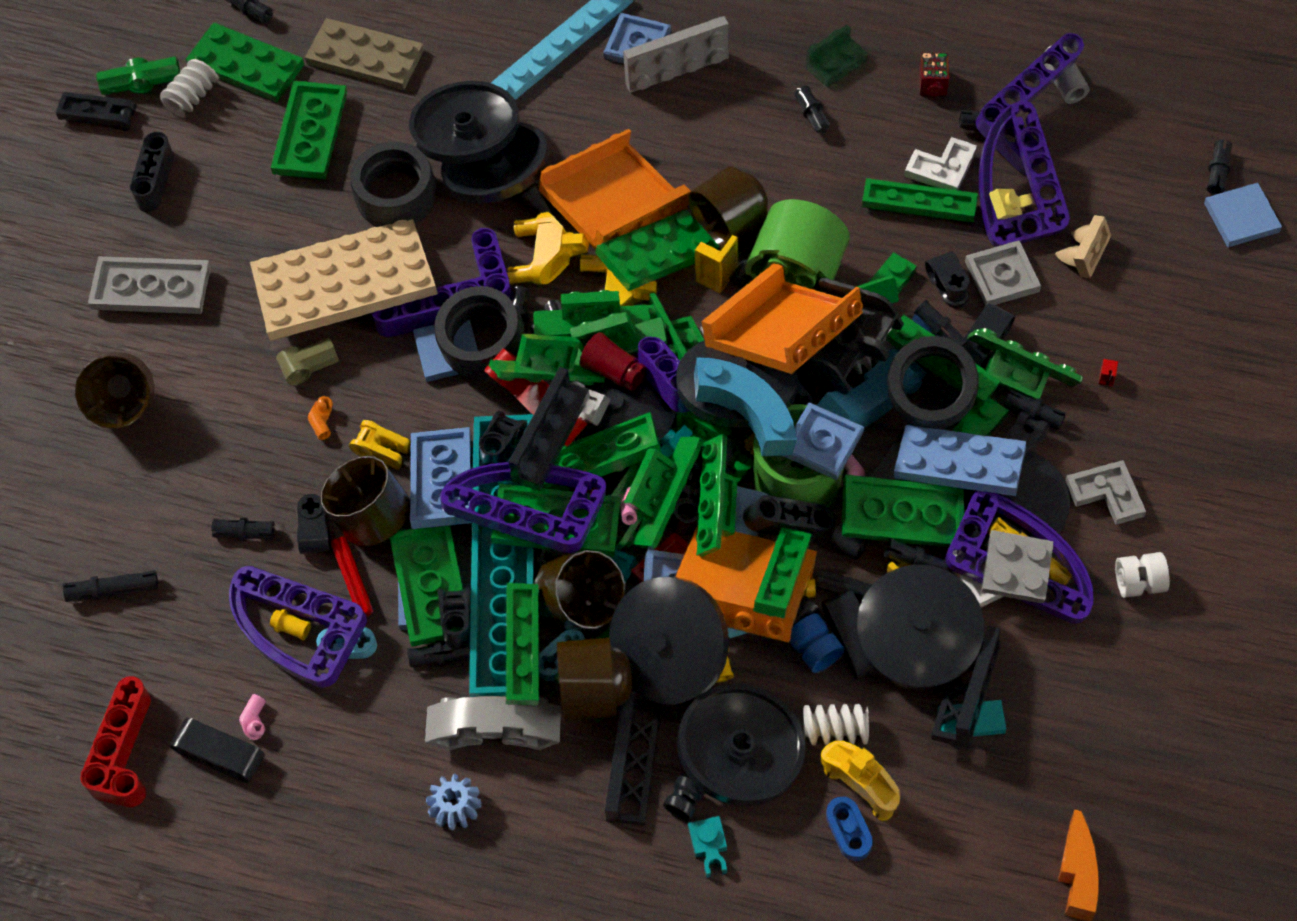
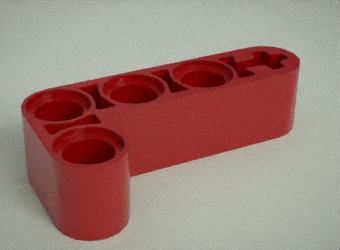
(529, 392)
(128, 694)

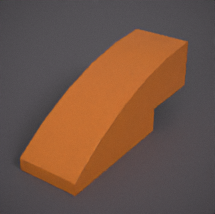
(1080, 870)

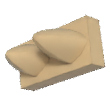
(1092, 241)

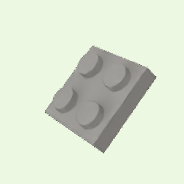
(1002, 273)
(1017, 566)

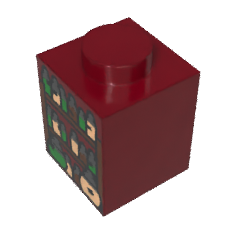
(934, 74)

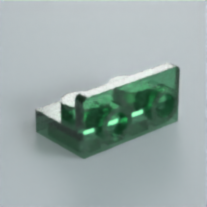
(835, 56)

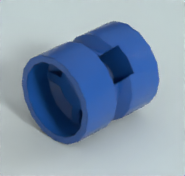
(819, 647)

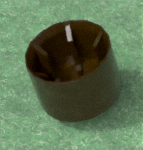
(729, 205)
(114, 390)
(365, 501)
(579, 590)
(592, 678)

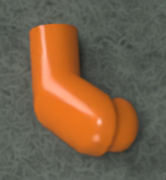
(318, 416)

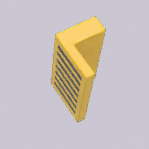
(716, 266)

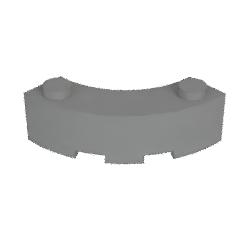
(470, 719)

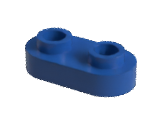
(849, 830)

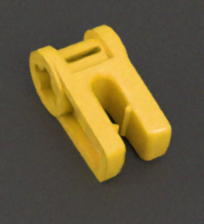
(371, 443)

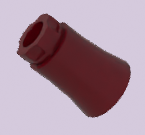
(612, 362)

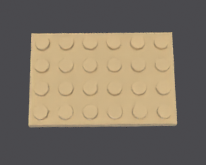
(342, 279)

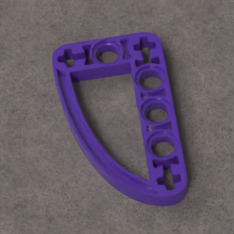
(1037, 181)
(579, 527)
(1038, 528)
(337, 624)

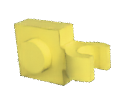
(1008, 204)

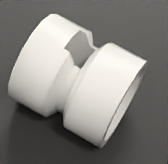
(1153, 574)

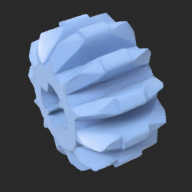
(444, 810)

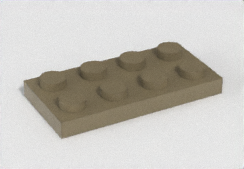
(364, 53)

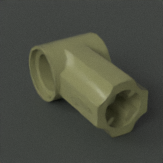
(300, 363)

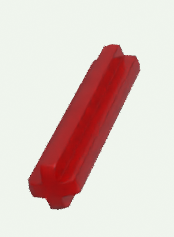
(351, 574)

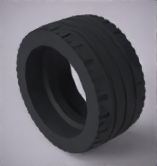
(386, 159)
(461, 308)
(938, 347)

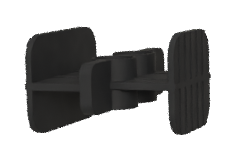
(859, 339)

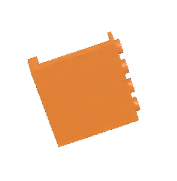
(610, 190)
(779, 321)
(734, 579)

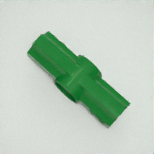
(138, 75)

